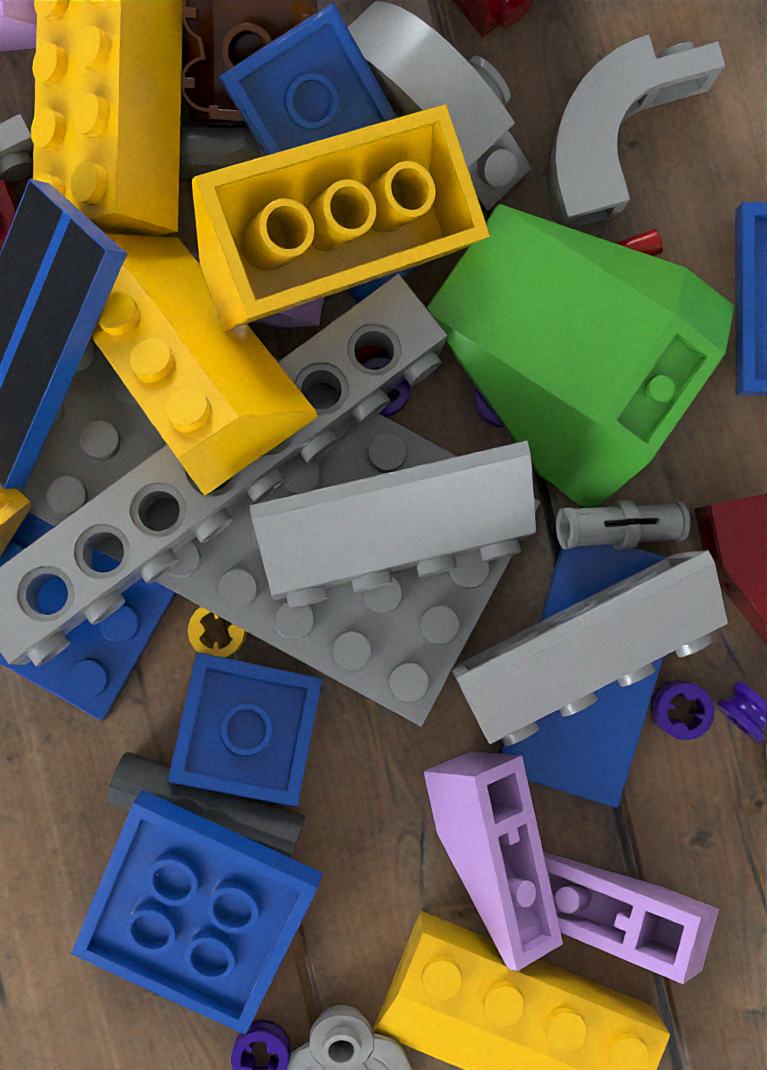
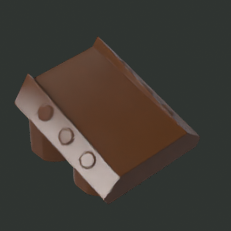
(224, 35)

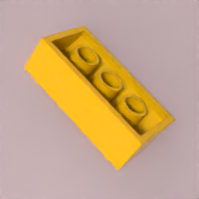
(333, 215)
(203, 388)
(475, 1013)

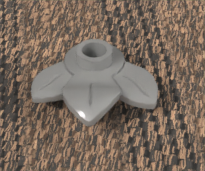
(361, 1052)

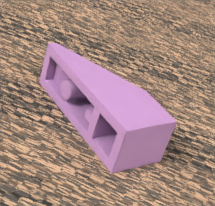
(495, 845)
(631, 918)

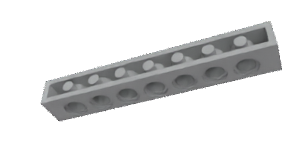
(386, 319)

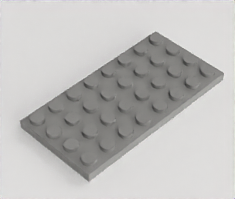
(380, 642)

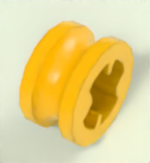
(198, 629)

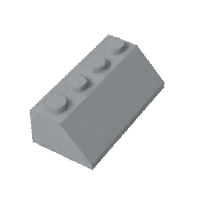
(396, 523)
(593, 645)

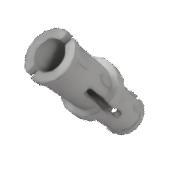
(656, 522)

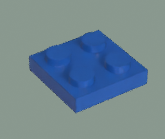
(245, 730)

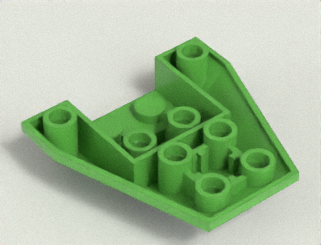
(580, 346)

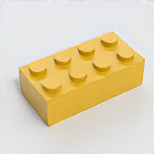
(110, 110)

